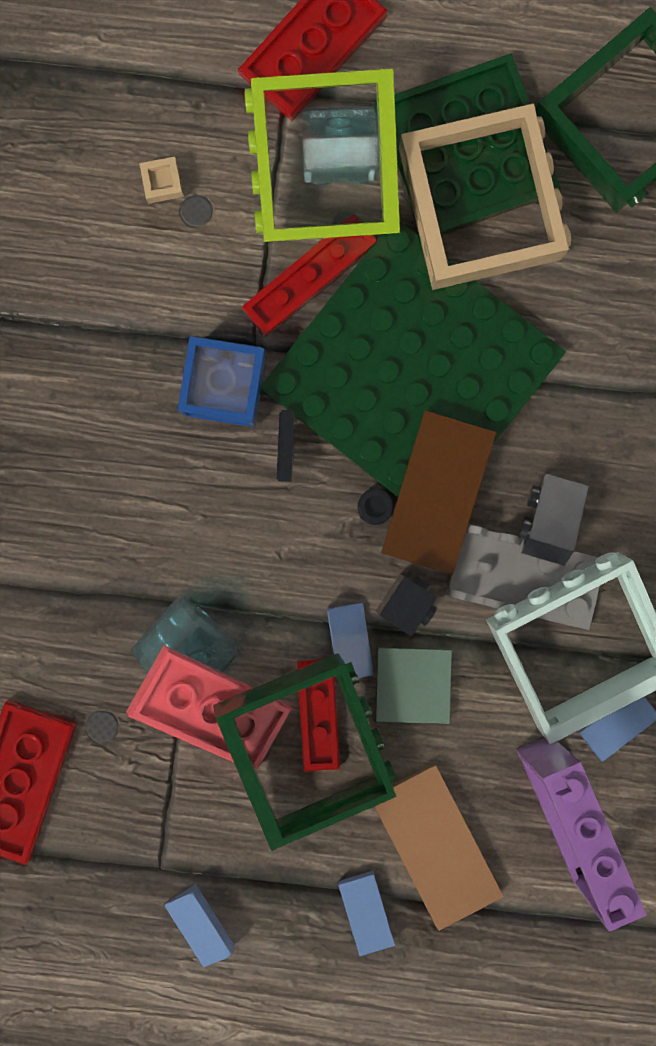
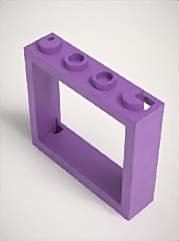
(581, 832)

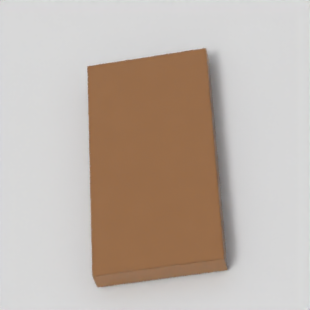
(438, 848)

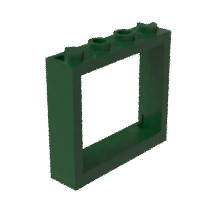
(573, 142)
(332, 808)

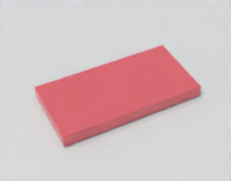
(180, 702)

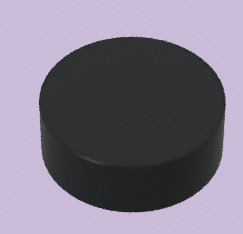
(375, 506)

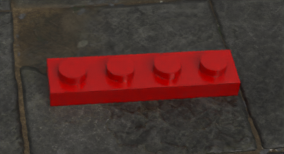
(306, 279)

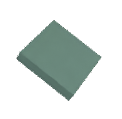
(413, 685)

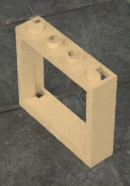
(541, 166)

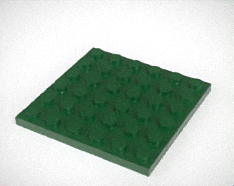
(400, 349)

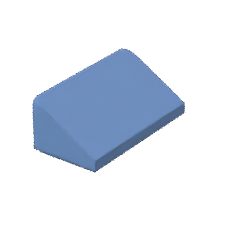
(351, 637)
(200, 926)

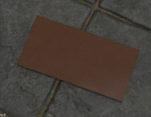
(438, 492)

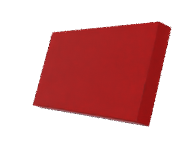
(311, 40)
(30, 764)

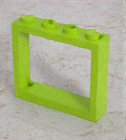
(387, 153)

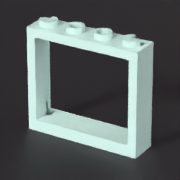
(606, 696)

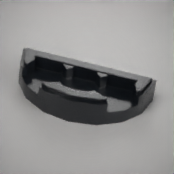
(285, 446)

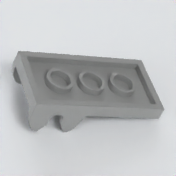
(498, 574)

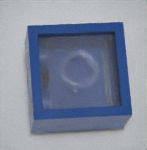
(222, 381)

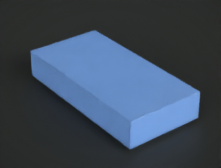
(618, 728)
(366, 913)

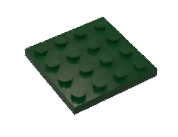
(477, 175)

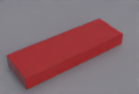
(319, 724)

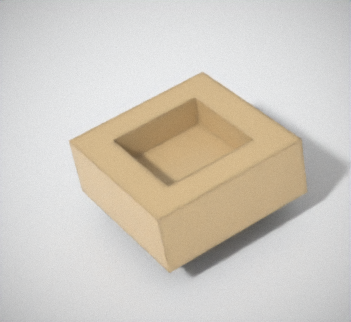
(161, 180)

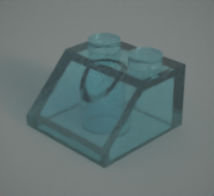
(340, 145)
(190, 633)

